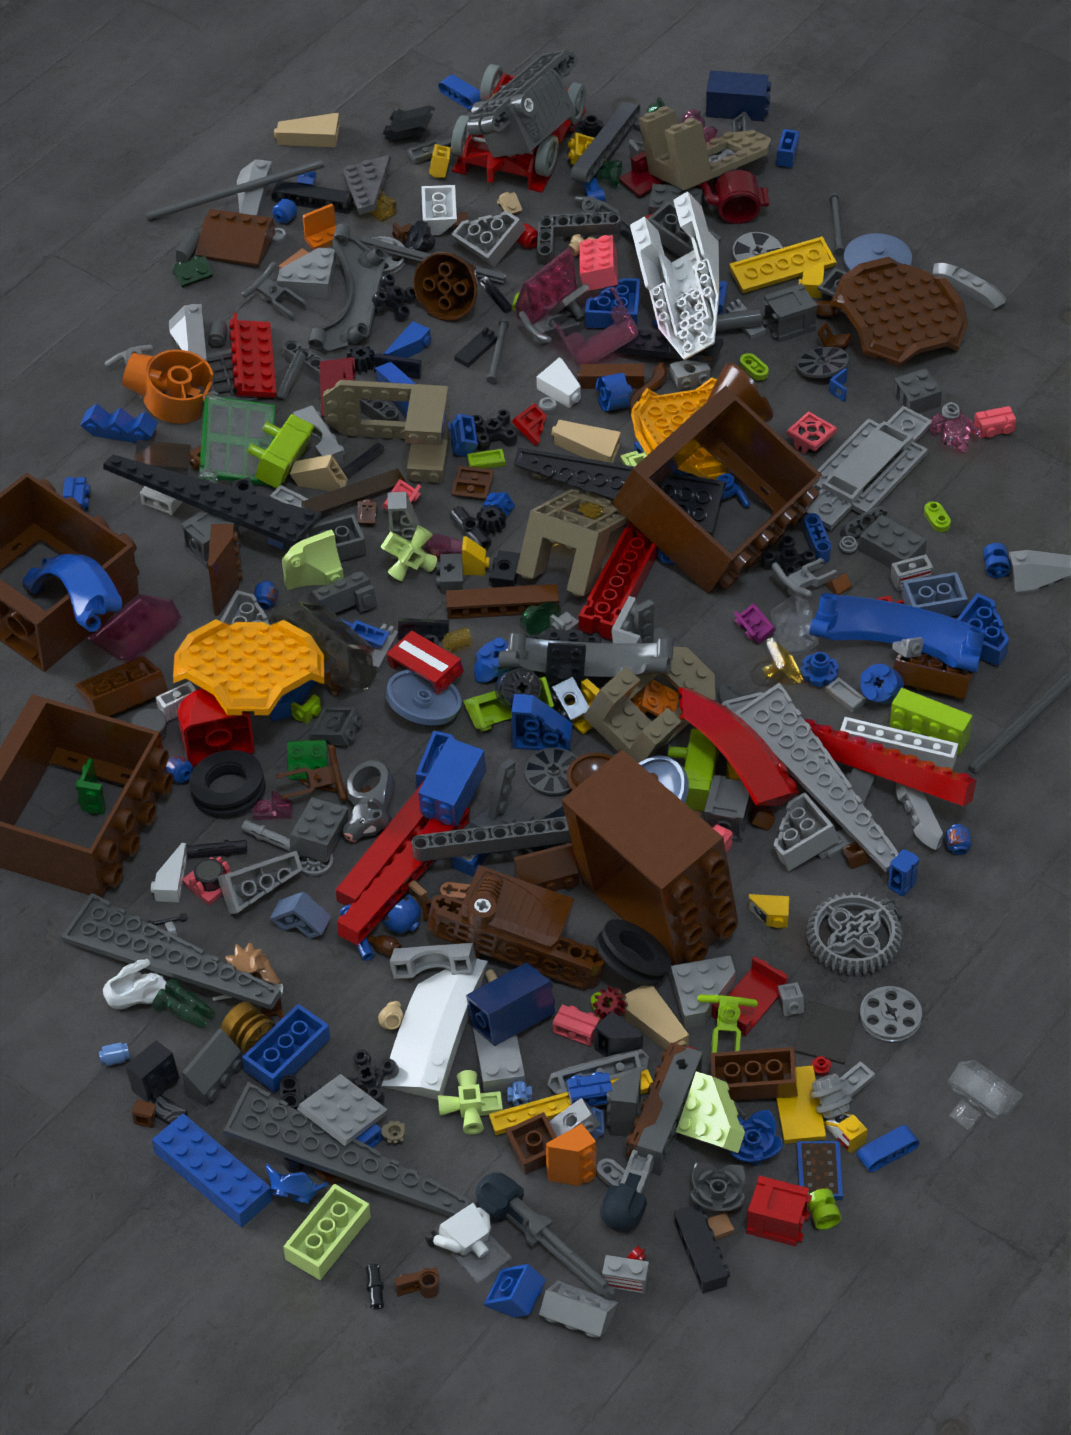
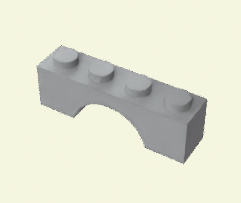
(328, 442)
(412, 960)

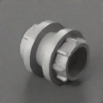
(831, 1096)

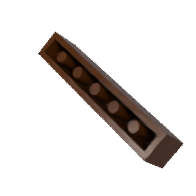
(498, 601)

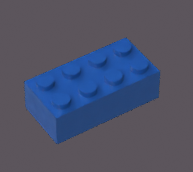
(286, 1047)

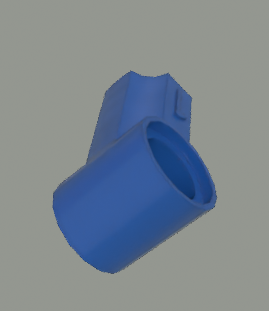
(592, 189)

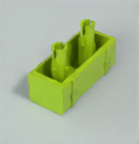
(284, 450)
(700, 765)

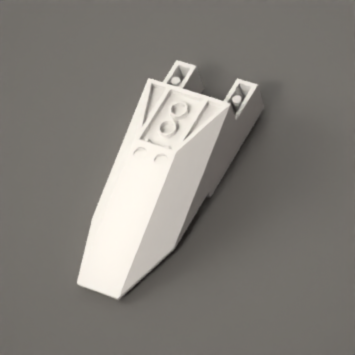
(687, 289)

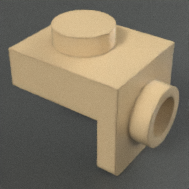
(510, 203)

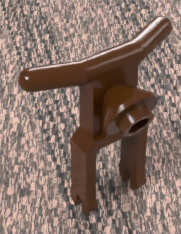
(320, 777)

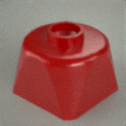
(209, 729)

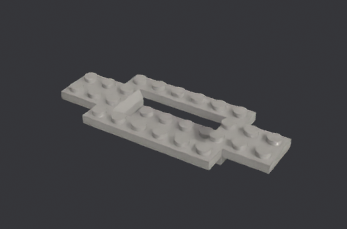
(862, 458)

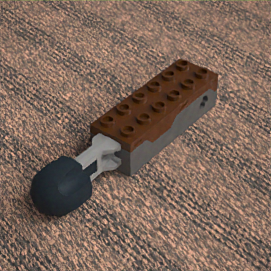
(652, 1136)

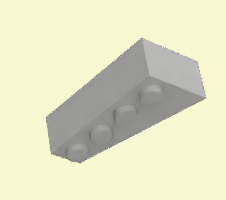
(402, 517)
(252, 882)

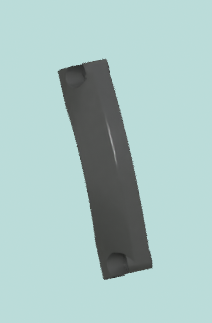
(600, 658)

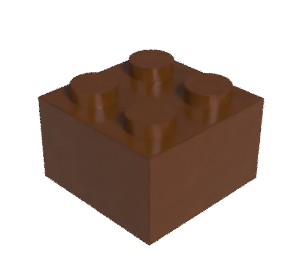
(529, 1141)

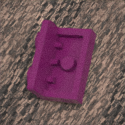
(755, 622)

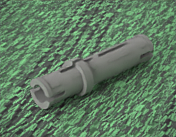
(262, 833)

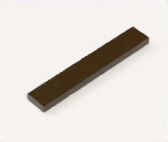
(354, 492)

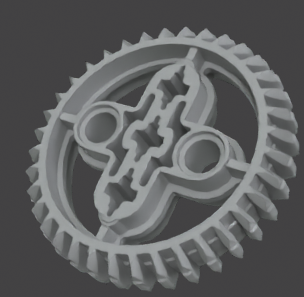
(854, 934)

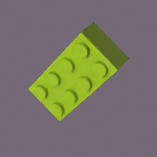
(930, 718)

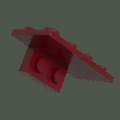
(639, 179)
(333, 371)

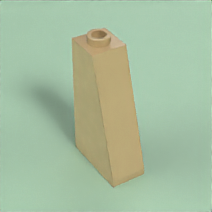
(309, 131)
(587, 440)
(654, 1018)

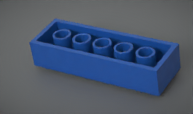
(212, 1170)

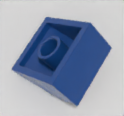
(515, 1291)

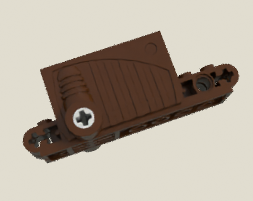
(517, 926)

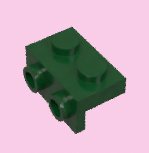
(192, 271)

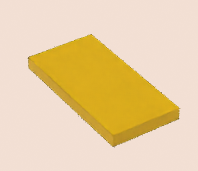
(799, 1114)

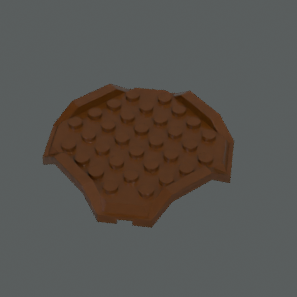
(900, 310)

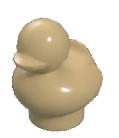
(575, 243)
(391, 1016)

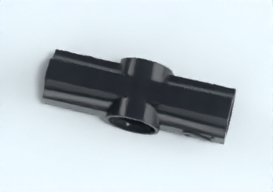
(470, 527)

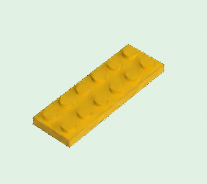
(780, 264)

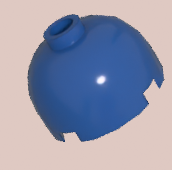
(404, 916)

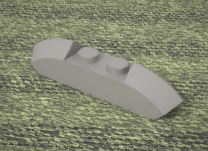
(970, 285)
(922, 817)
(615, 1065)

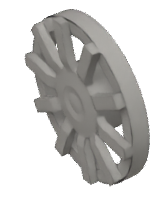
(313, 863)

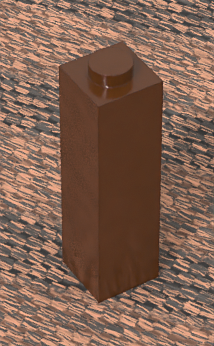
(591, 372)

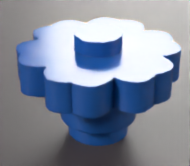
(819, 669)

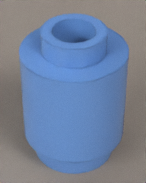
(114, 1054)

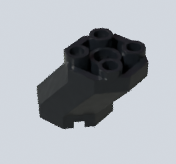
(408, 123)

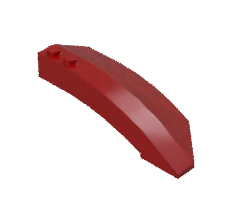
(742, 746)

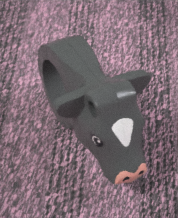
(370, 808)

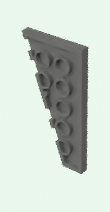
(366, 182)

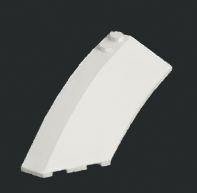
(432, 1032)

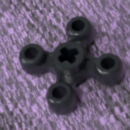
(394, 297)
(494, 430)
(789, 556)
(370, 1077)

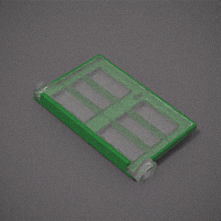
(226, 435)

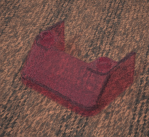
(605, 341)

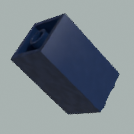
(735, 92)
(511, 1003)

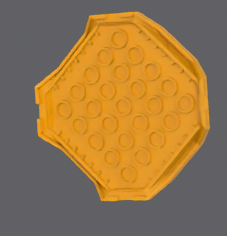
(660, 415)
(248, 663)

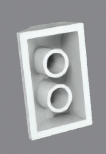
(439, 207)

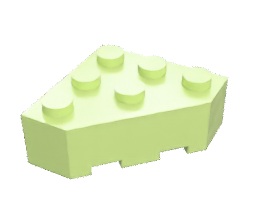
(711, 1114)

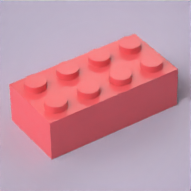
(599, 262)

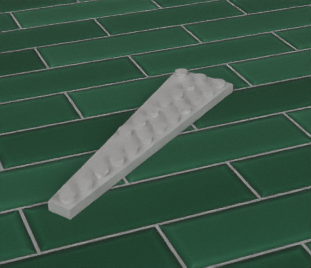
(815, 770)

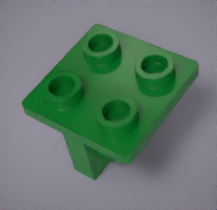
(307, 754)

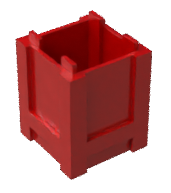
(778, 1211)

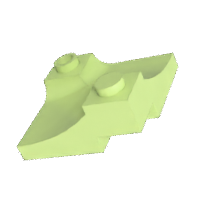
(312, 562)

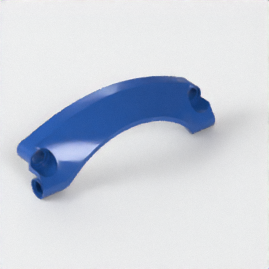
(86, 582)
(889, 622)

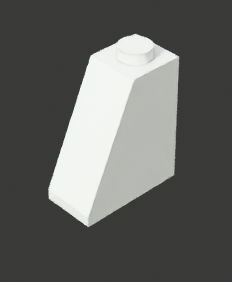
(559, 383)

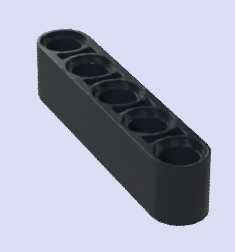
(312, 196)
(292, 1097)

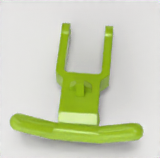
(727, 1015)

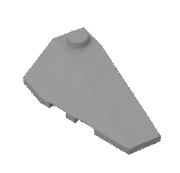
(252, 200)
(188, 329)
(1036, 569)

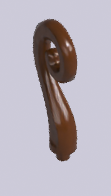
(658, 378)

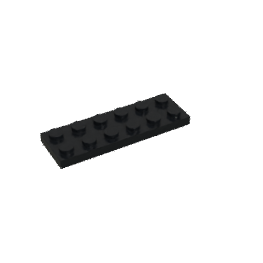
(657, 345)

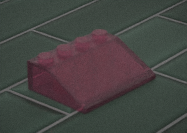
(547, 287)
(136, 626)

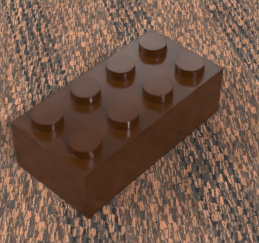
(757, 1073)

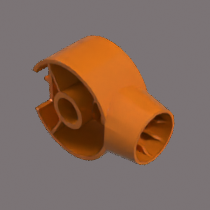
(177, 375)

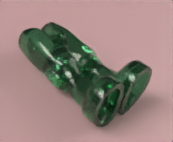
(610, 170)
(188, 1009)

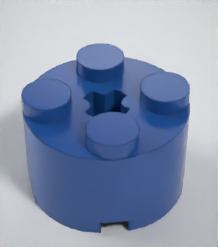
(613, 392)
(872, 680)

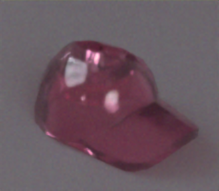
(443, 544)

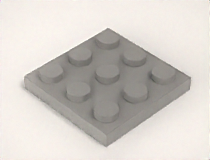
(342, 1109)

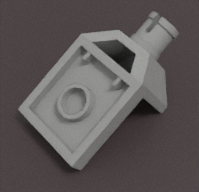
(624, 626)

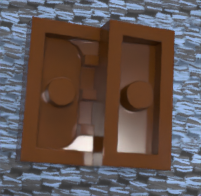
(472, 482)

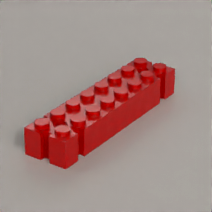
(618, 580)

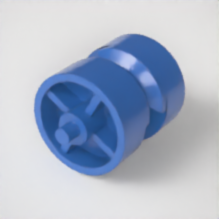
(996, 560)

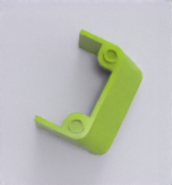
(487, 710)

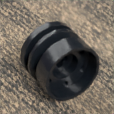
(509, 681)

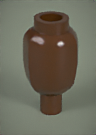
(825, 310)
(384, 944)

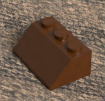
(549, 868)

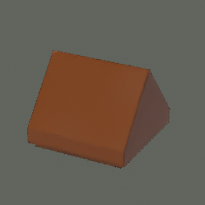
(839, 584)

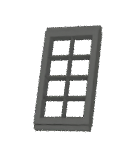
(221, 355)

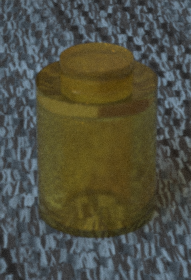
(457, 639)

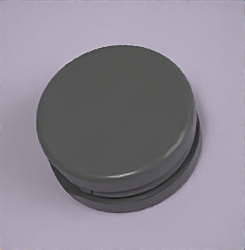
(151, 719)

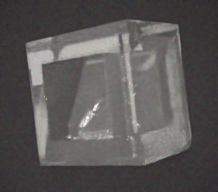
(965, 1114)

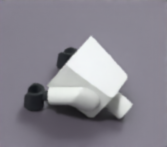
(464, 1232)

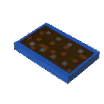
(820, 1166)

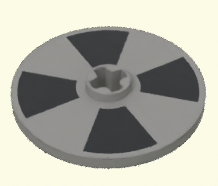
(749, 243)

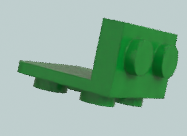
(90, 793)

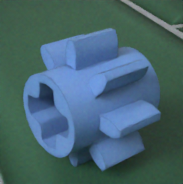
(519, 1093)

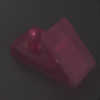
(273, 809)

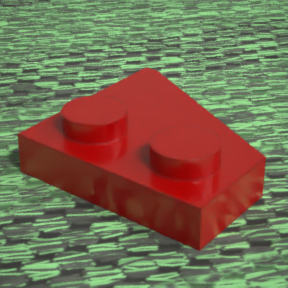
(531, 423)

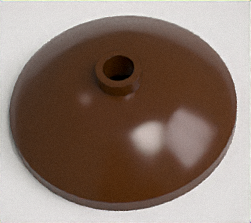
(584, 767)

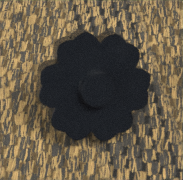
(590, 126)
(420, 237)

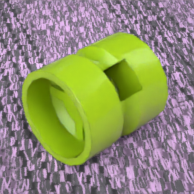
(824, 1209)

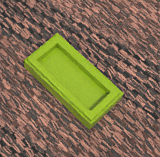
(486, 459)

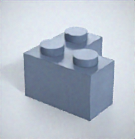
(302, 913)

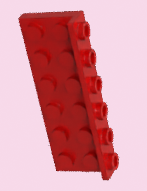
(252, 358)

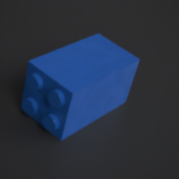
(452, 782)

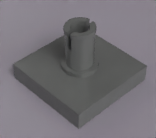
(570, 302)

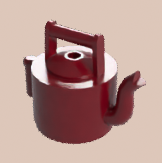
(736, 196)

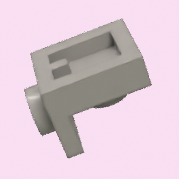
(564, 622)
(909, 647)
(791, 999)

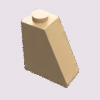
(319, 473)

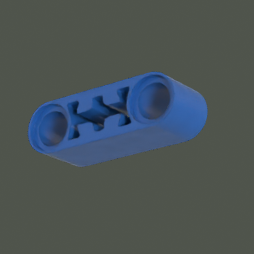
(459, 91)
(817, 536)
(888, 1148)

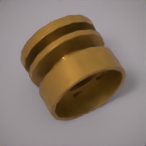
(246, 1026)

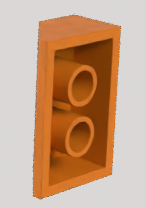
(572, 1157)

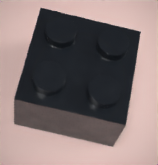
(152, 1071)

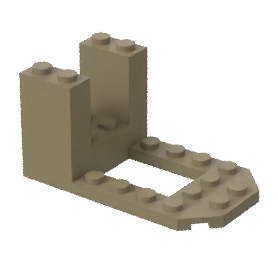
(681, 154)
(425, 426)
(555, 524)
(627, 726)

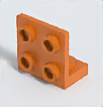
(319, 227)
(656, 698)

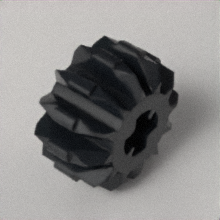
(363, 358)
(491, 519)

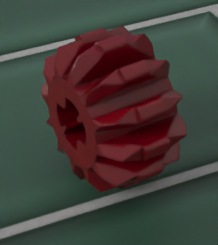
(617, 1002)

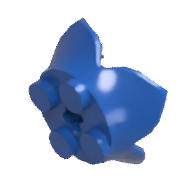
(487, 661)
(761, 1129)
(293, 1185)

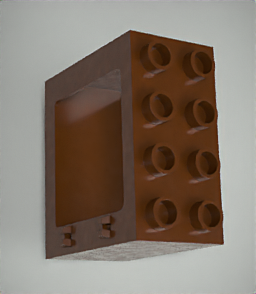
(747, 451)
(36, 514)
(50, 735)
(651, 858)

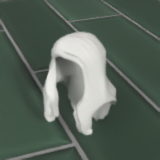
(132, 987)

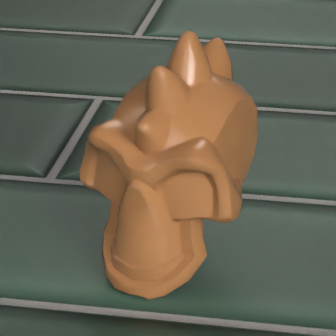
(253, 962)

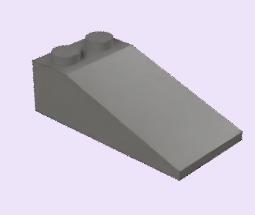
(498, 1064)

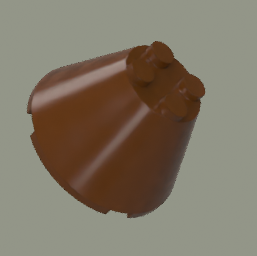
(446, 285)
(744, 388)

